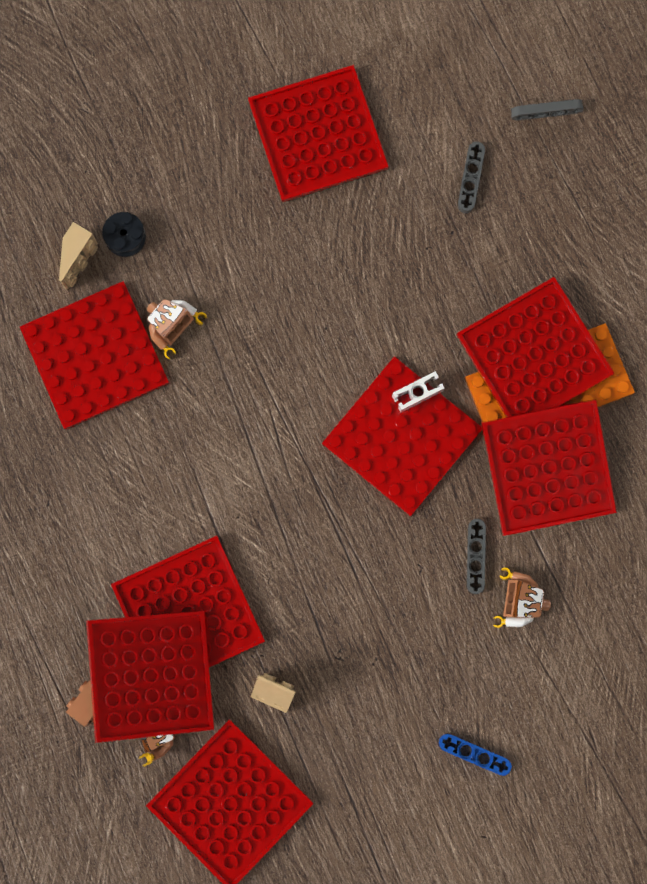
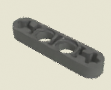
(547, 109)
(471, 177)
(473, 556)

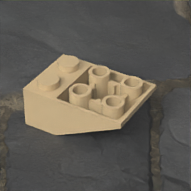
(76, 249)
(273, 693)

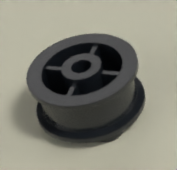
(120, 224)

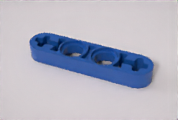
(474, 755)

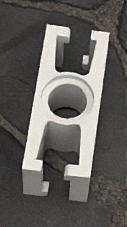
(417, 384)

